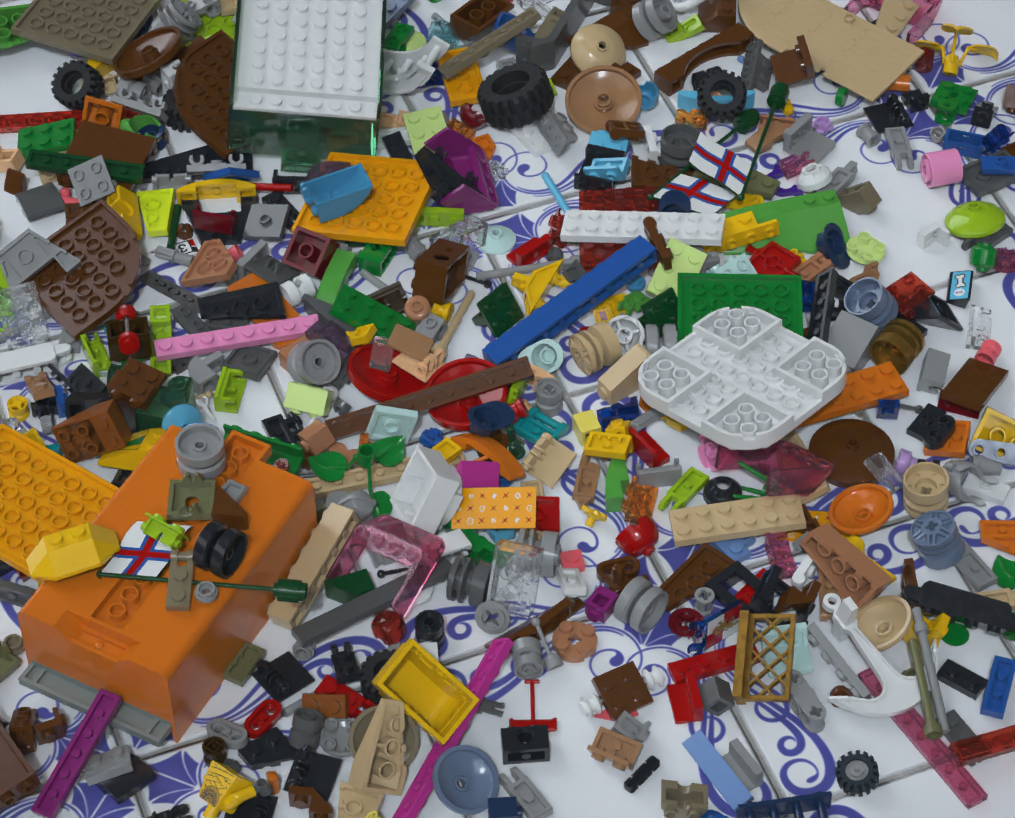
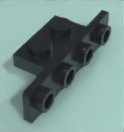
(80, 380)

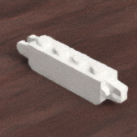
(31, 361)

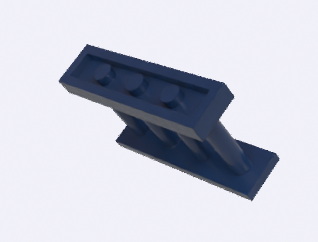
(791, 805)

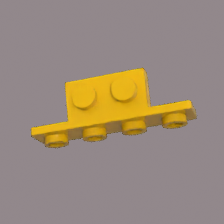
(744, 230)

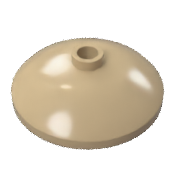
(586, 50)
(885, 621)

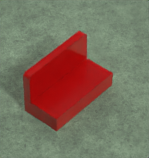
(530, 251)
(648, 449)
(686, 700)

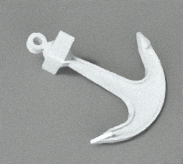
(899, 691)

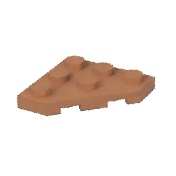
(210, 265)

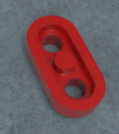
(260, 719)

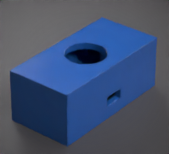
(972, 144)

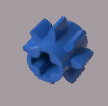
(431, 437)

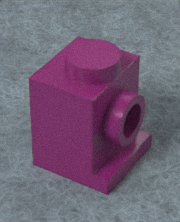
(600, 604)

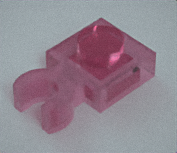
(792, 165)

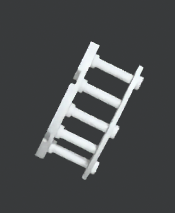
(414, 66)

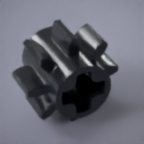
(43, 407)

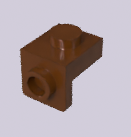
(52, 729)

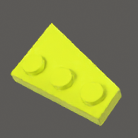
(157, 210)

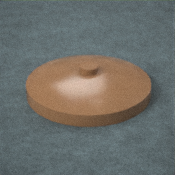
(601, 96)

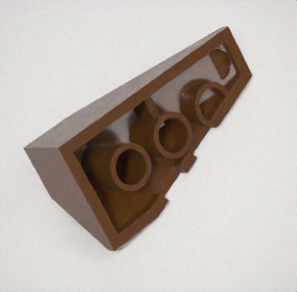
(623, 24)

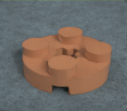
(574, 630)

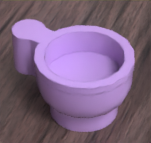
(904, 461)

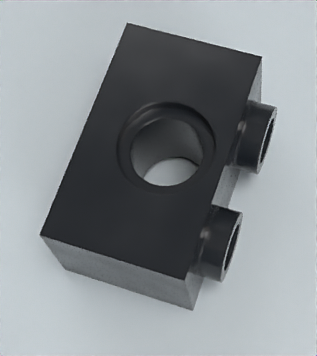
(525, 744)

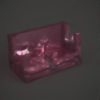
(779, 553)

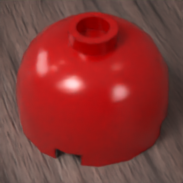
(639, 538)

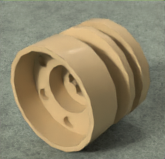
(595, 348)
(925, 488)

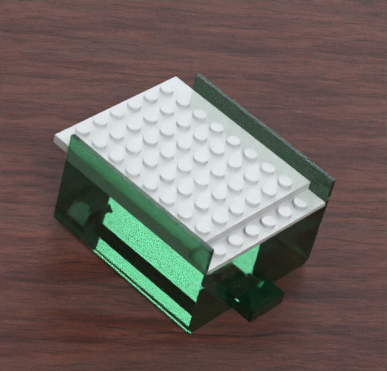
(306, 79)

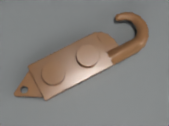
(586, 481)

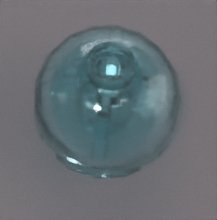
(445, 31)

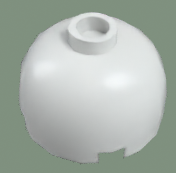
(628, 331)

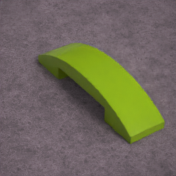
(160, 329)

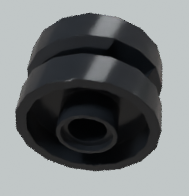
(219, 549)

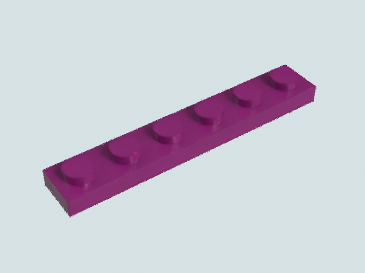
(76, 754)

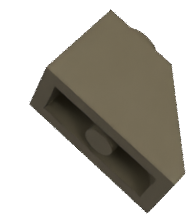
(860, 198)

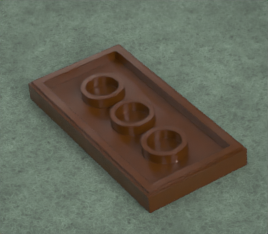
(974, 384)

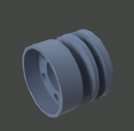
(871, 302)
(937, 539)

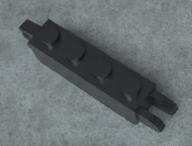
(962, 606)

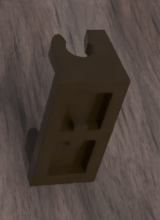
(391, 296)

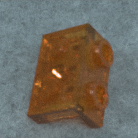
(640, 501)

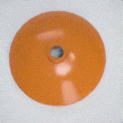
(861, 509)

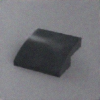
(126, 785)

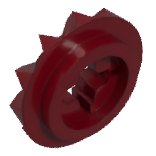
(683, 615)

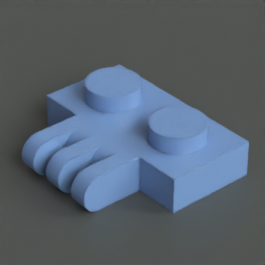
(735, 548)

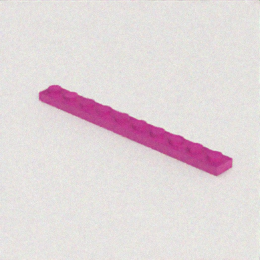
(479, 685)

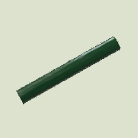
(174, 225)

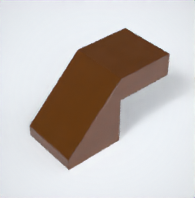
(795, 599)

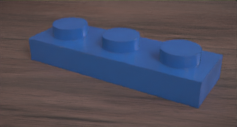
(998, 687)

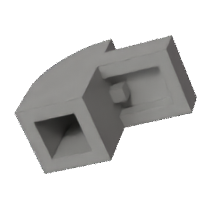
(205, 372)

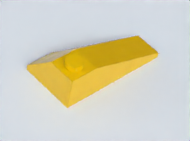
(995, 427)

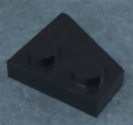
(267, 750)

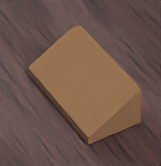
(410, 342)

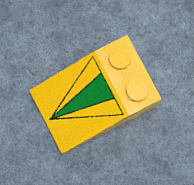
(136, 449)

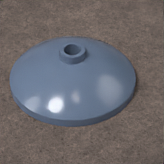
(476, 774)

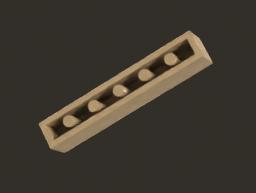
(315, 563)

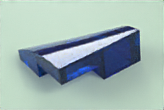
(618, 411)

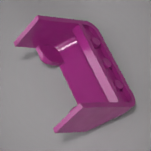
(463, 158)

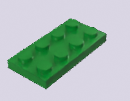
(362, 310)

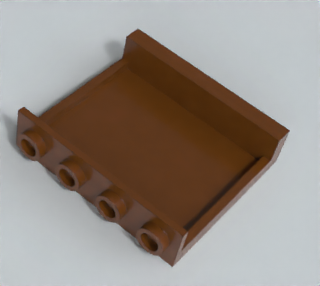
(112, 143)

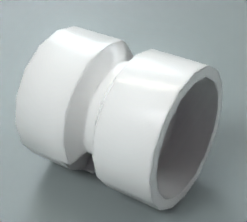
(294, 290)

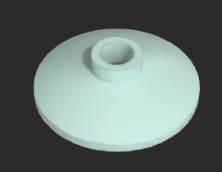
(499, 240)

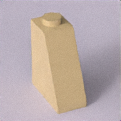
(622, 377)

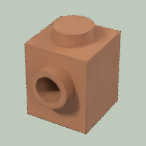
(316, 438)

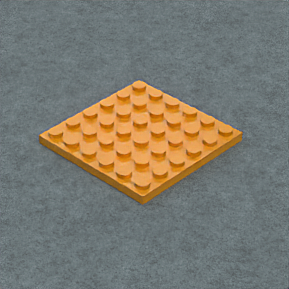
(389, 209)

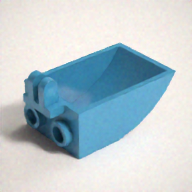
(336, 192)

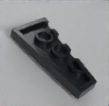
(247, 303)

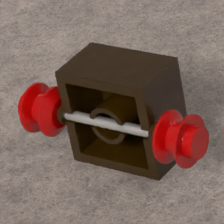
(128, 335)

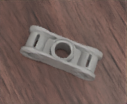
(806, 703)

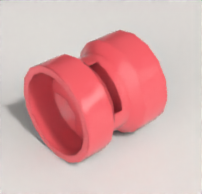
(988, 351)

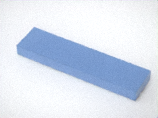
(717, 770)

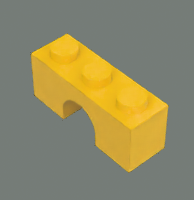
(127, 206)

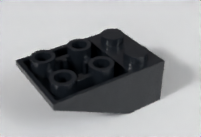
(80, 401)

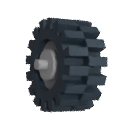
(857, 773)

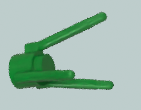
(752, 490)

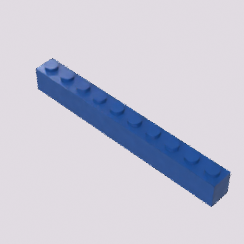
(574, 301)

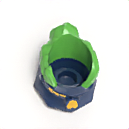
(147, 126)

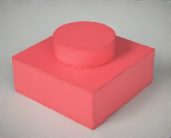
(572, 559)

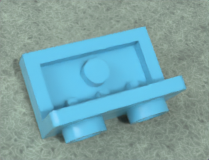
(603, 139)
(608, 168)

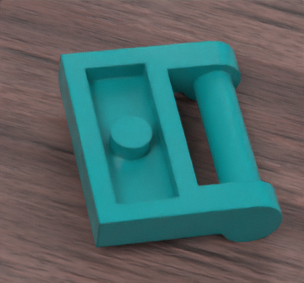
(532, 429)

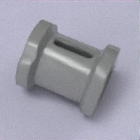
(868, 134)
(707, 600)

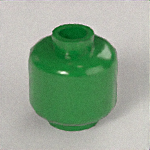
(983, 256)

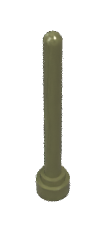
(932, 728)

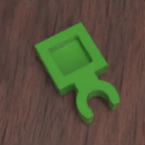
(633, 302)

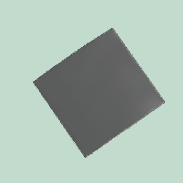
(40, 201)

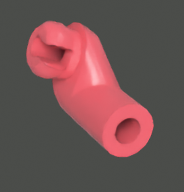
(66, 197)

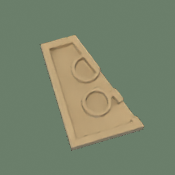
(357, 803)

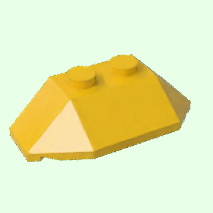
(72, 552)

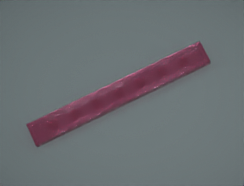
(934, 751)

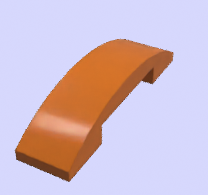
(509, 466)

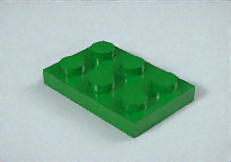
(47, 137)

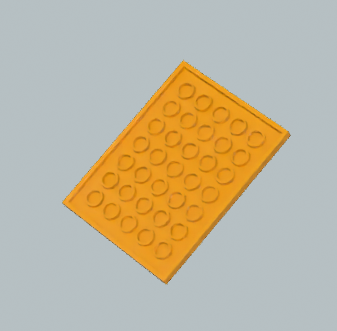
(41, 496)

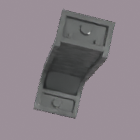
(549, 50)

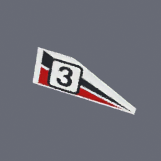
(187, 246)

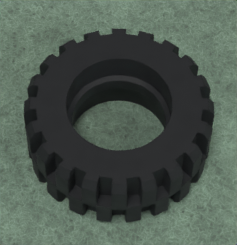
(515, 95)

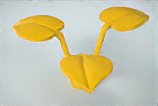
(951, 62)

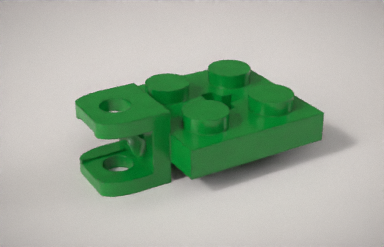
(952, 100)

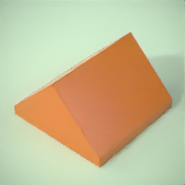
(103, 112)

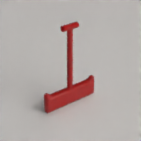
(551, 723)

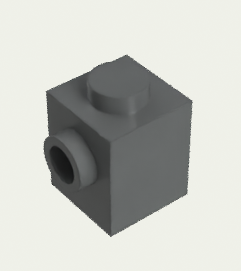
(716, 695)

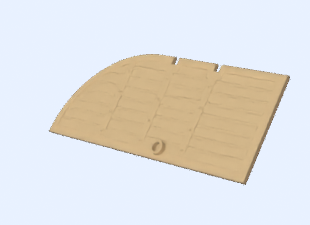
(838, 41)

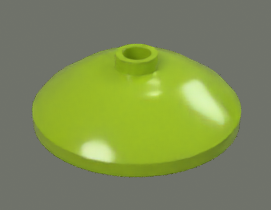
(975, 219)

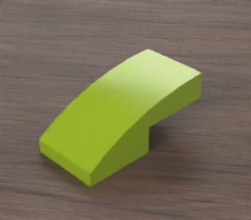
(686, 29)

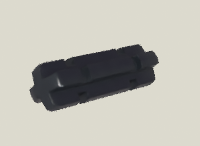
(641, 774)

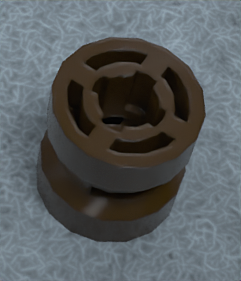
(214, 749)

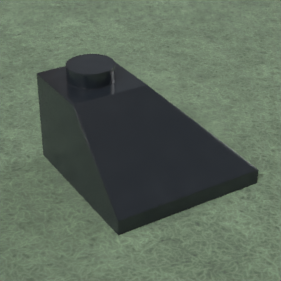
(936, 313)

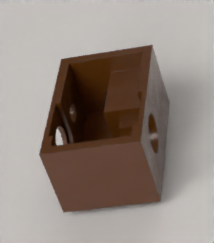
(440, 270)

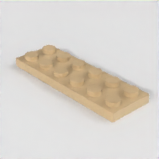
(736, 519)

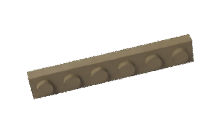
(488, 43)

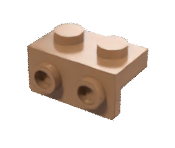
(615, 748)

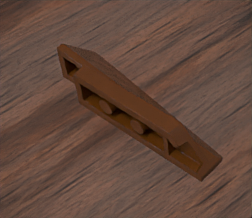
(549, 620)

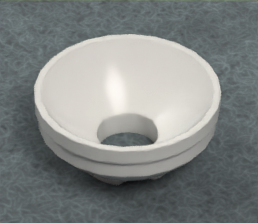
(814, 177)

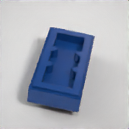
(997, 165)

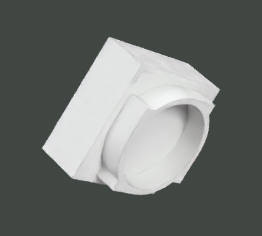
(427, 491)

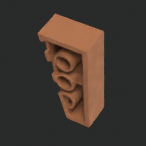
(845, 565)

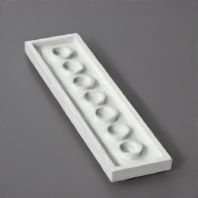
(627, 225)

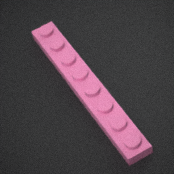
(233, 338)

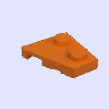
(957, 443)
(998, 534)

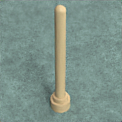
(454, 323)

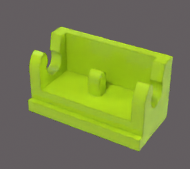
(95, 354)
(229, 391)

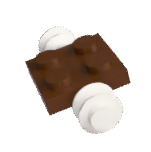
(622, 690)

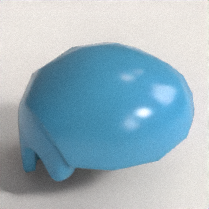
(650, 95)

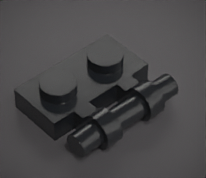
(279, 427)

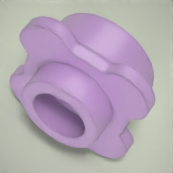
(822, 124)

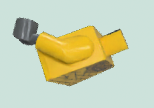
(227, 789)

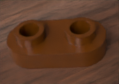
(628, 561)

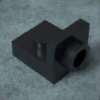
(915, 100)

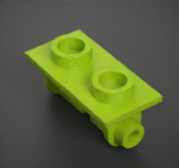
(157, 525)

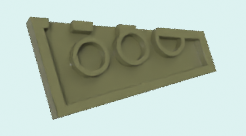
(758, 184)

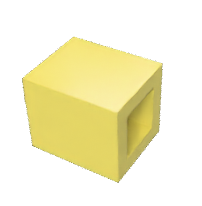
(584, 423)

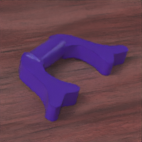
(793, 191)

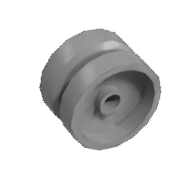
(654, 18)
(654, 342)
(314, 362)
(200, 450)
(641, 605)

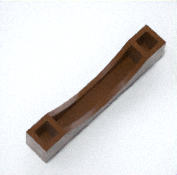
(729, 42)

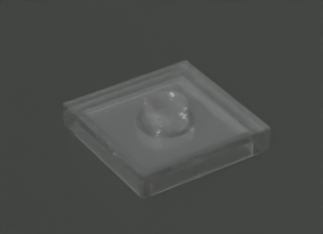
(885, 472)

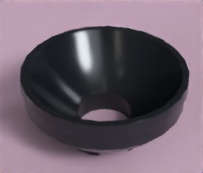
(713, 494)

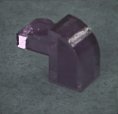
(332, 333)

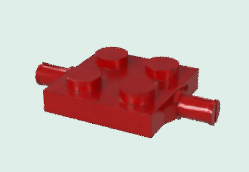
(773, 259)

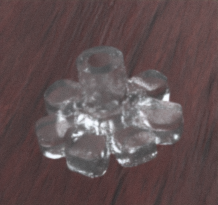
(498, 170)

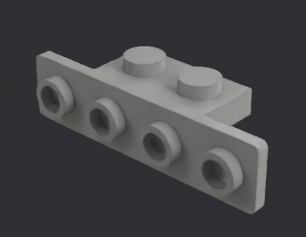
(556, 130)

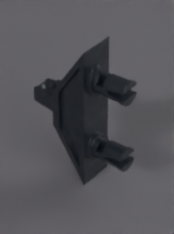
(440, 175)

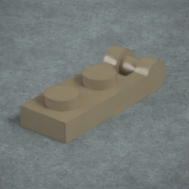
(180, 581)

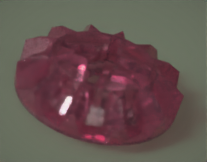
(1004, 265)

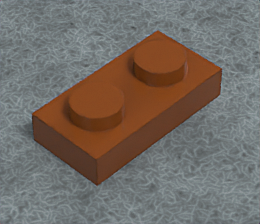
(328, 704)

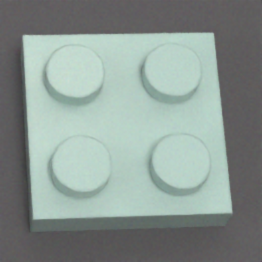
(390, 422)

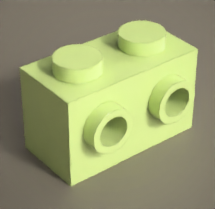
(308, 399)

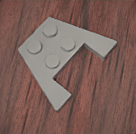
(29, 255)

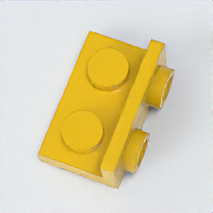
(608, 445)

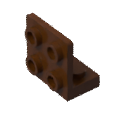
(793, 65)

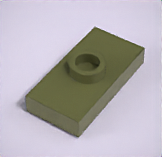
(243, 664)

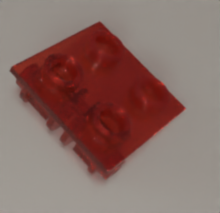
(909, 292)

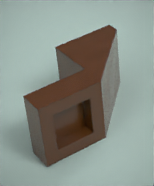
(308, 797)

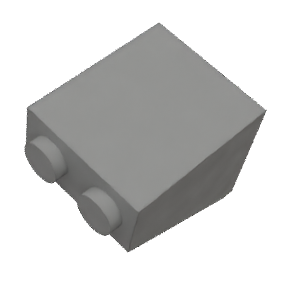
(853, 339)

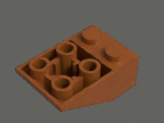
(93, 432)

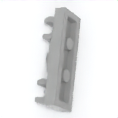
(140, 106)
(201, 168)

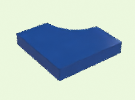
(233, 173)

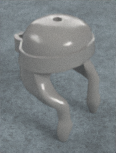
(957, 473)

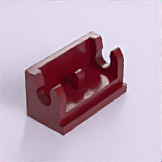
(213, 221)

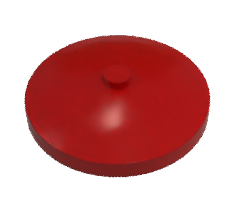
(378, 383)
(455, 415)

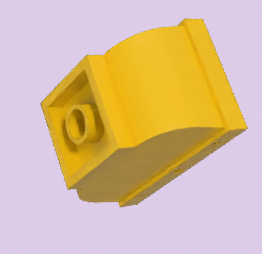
(429, 691)

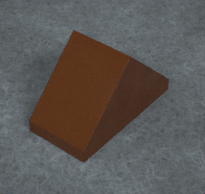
(228, 511)

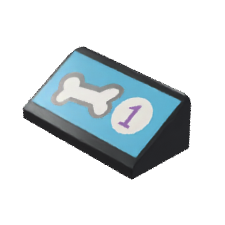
(959, 288)

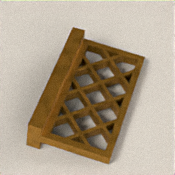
(744, 657)

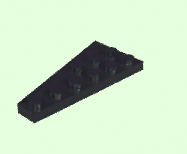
(177, 163)

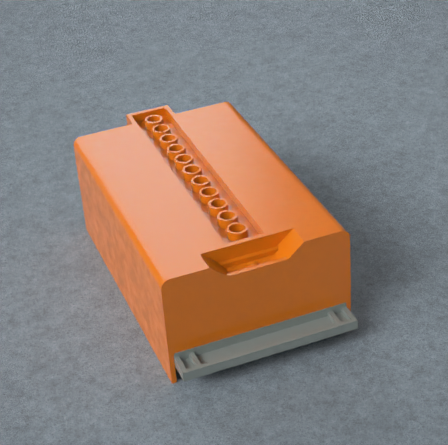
(117, 631)

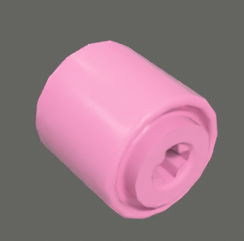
(941, 167)

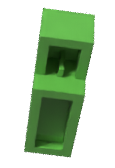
(336, 275)
(615, 485)

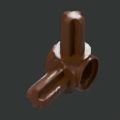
(617, 580)

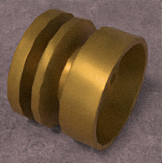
(897, 343)

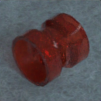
(925, 62)

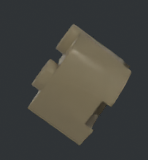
(683, 801)

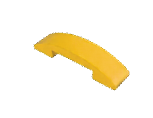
(216, 189)

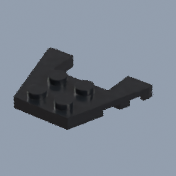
(236, 237)

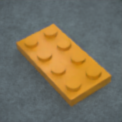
(464, 85)

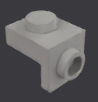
(631, 727)

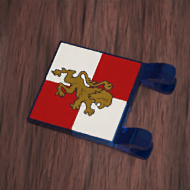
(715, 628)

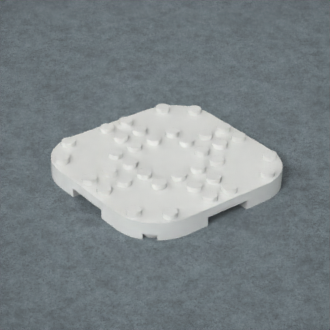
(742, 378)

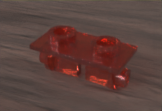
(555, 223)

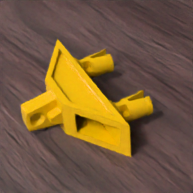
(538, 284)

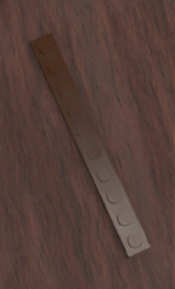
(437, 395)

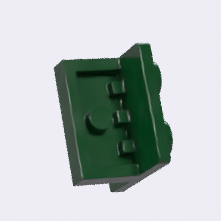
(498, 310)
(660, 310)

